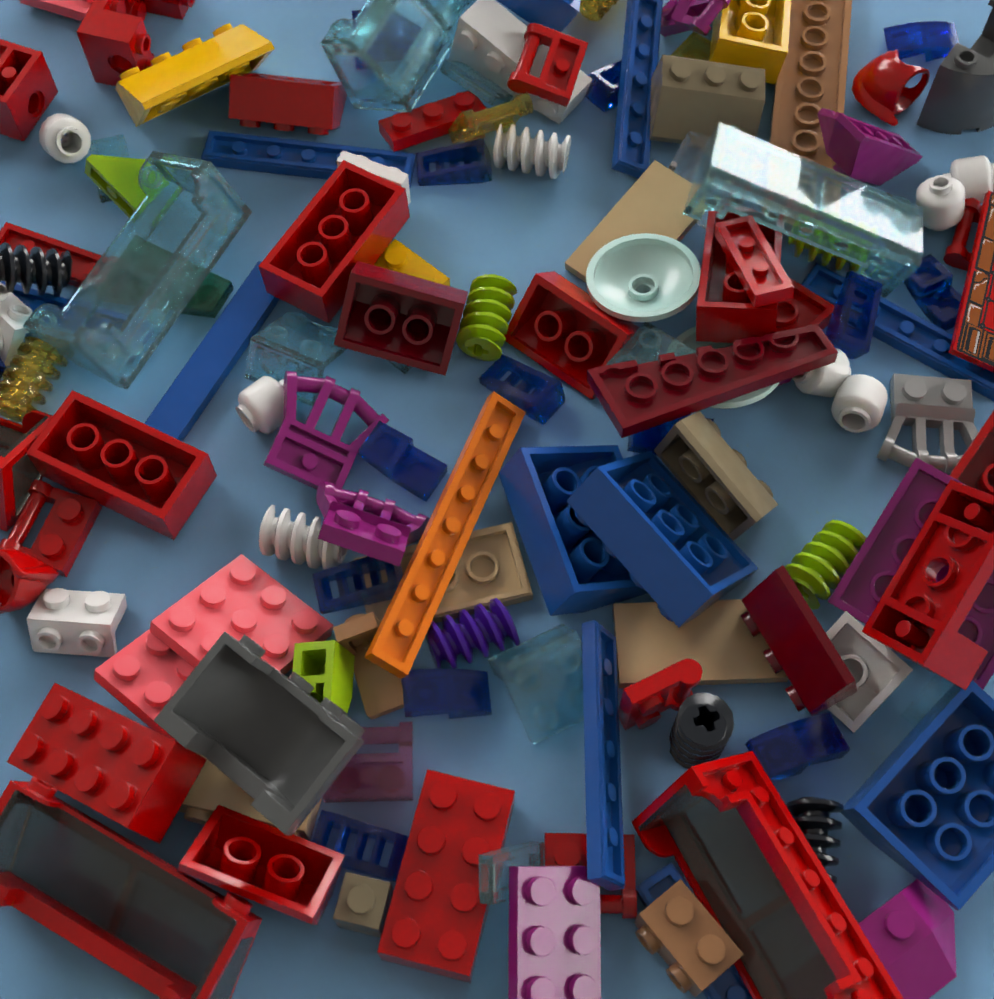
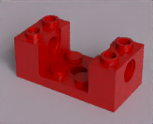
(116, 35)
(24, 89)
(924, 615)

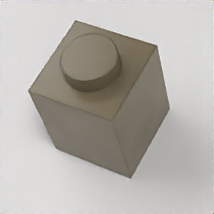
(363, 904)

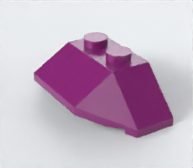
(864, 149)
(914, 940)

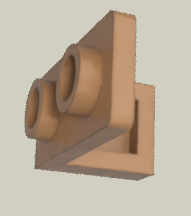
(378, 688)

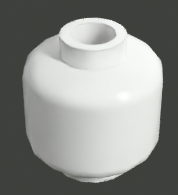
(75, 141)
(975, 175)
(941, 202)
(826, 379)
(859, 403)
(262, 405)

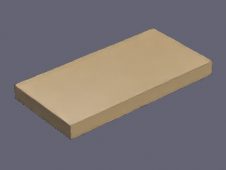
(649, 206)
(487, 570)
(714, 639)

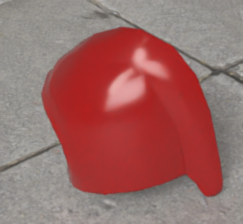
(882, 86)
(22, 579)

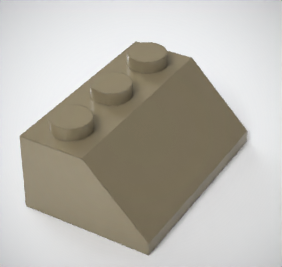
(701, 94)
(715, 474)

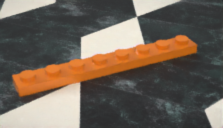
(445, 537)

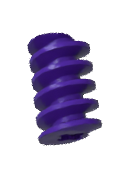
(471, 633)

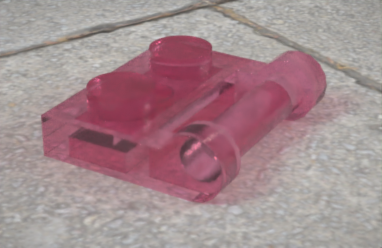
(378, 774)

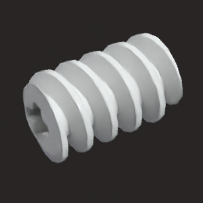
(531, 151)
(297, 540)

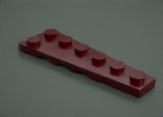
(674, 386)

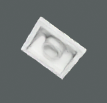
(872, 665)

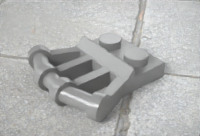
(931, 404)

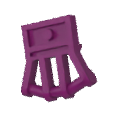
(682, 16)
(308, 453)
(367, 523)

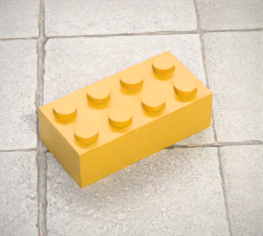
(752, 35)

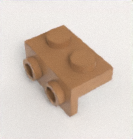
(686, 939)

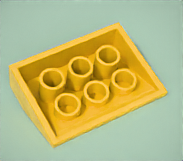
(192, 72)

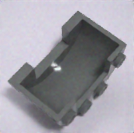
(963, 87)
(262, 730)

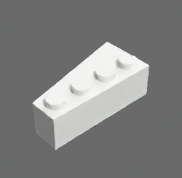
(492, 43)

